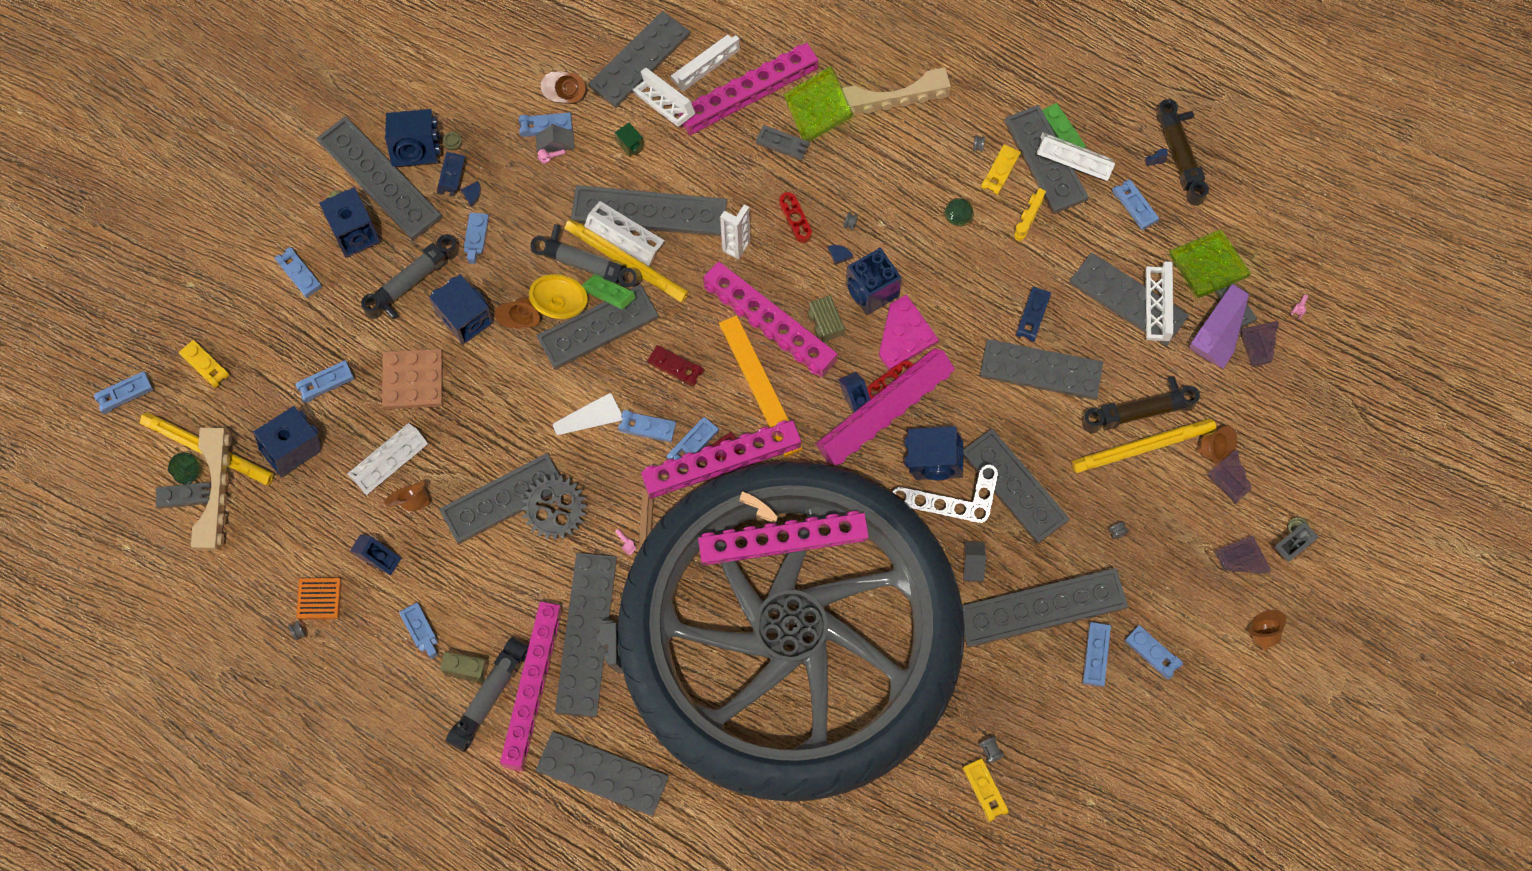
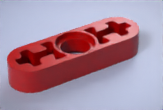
(794, 225)
(890, 374)

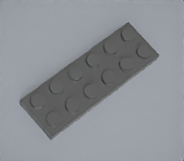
(647, 51)
(1058, 180)
(1121, 294)
(595, 329)
(1041, 369)
(1016, 487)
(496, 500)
(602, 774)

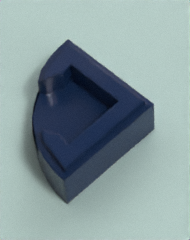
(1157, 158)
(471, 193)
(839, 253)

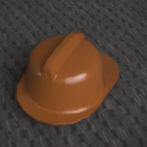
(563, 87)
(517, 314)
(1218, 444)
(409, 497)
(1267, 628)

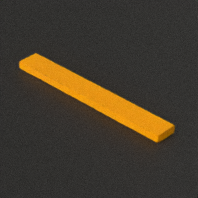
(754, 375)

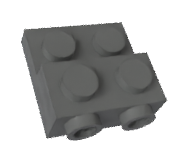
(609, 641)

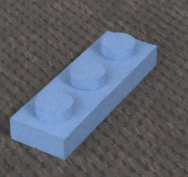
(1096, 654)

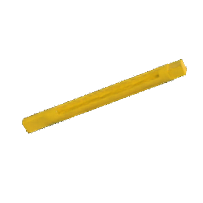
(618, 254)
(192, 441)
(1143, 445)

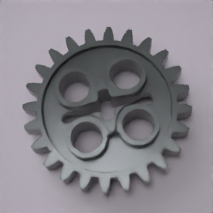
(549, 525)

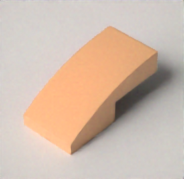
(763, 510)

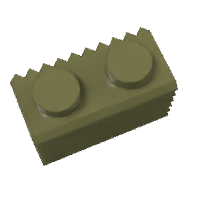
(826, 319)
(464, 667)

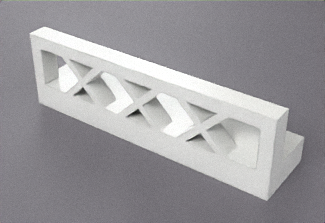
(706, 62)
(668, 95)
(1075, 156)
(735, 232)
(621, 235)
(1166, 302)
(387, 458)

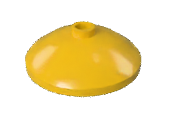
(558, 296)

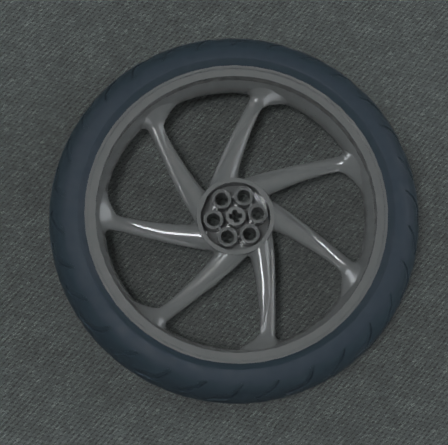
(816, 766)

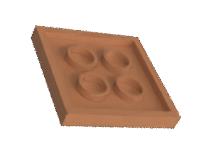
(412, 379)

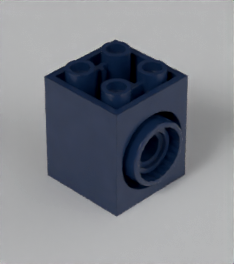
(412, 137)
(349, 222)
(873, 281)
(461, 308)
(287, 441)
(935, 453)

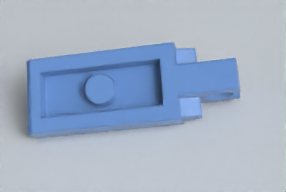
(476, 236)
(419, 629)

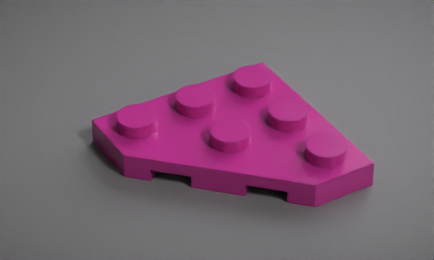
(904, 333)

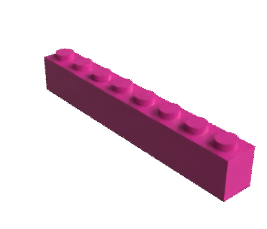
(885, 407)

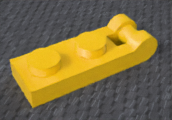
(1001, 169)
(1029, 215)
(203, 363)
(985, 789)

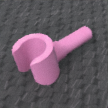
(545, 157)
(1300, 308)
(629, 546)

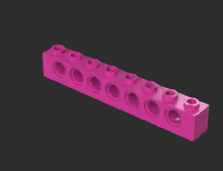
(759, 88)
(721, 275)
(714, 468)
(711, 556)
(531, 687)

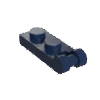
(1033, 313)

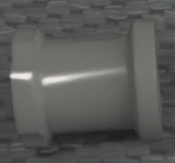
(991, 750)

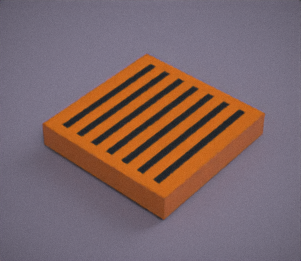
(318, 598)

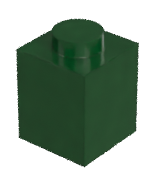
(629, 139)

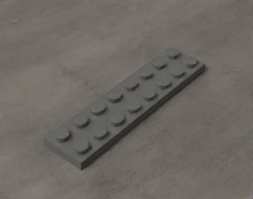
(378, 178)
(653, 209)
(1043, 607)
(582, 654)

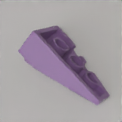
(1220, 332)

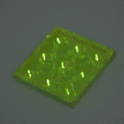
(818, 104)
(1209, 263)

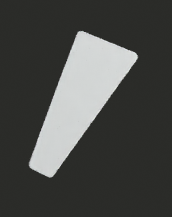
(594, 414)

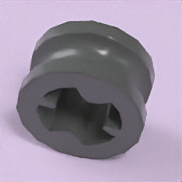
(979, 143)
(850, 221)
(1119, 530)
(297, 630)

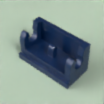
(450, 173)

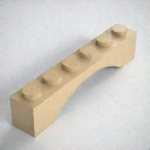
(930, 86)
(207, 531)

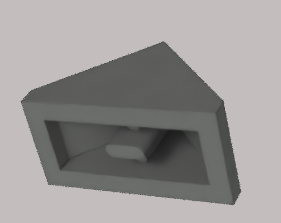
(555, 139)
(1296, 542)
(974, 561)

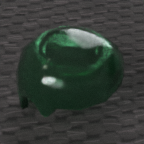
(959, 212)
(184, 468)

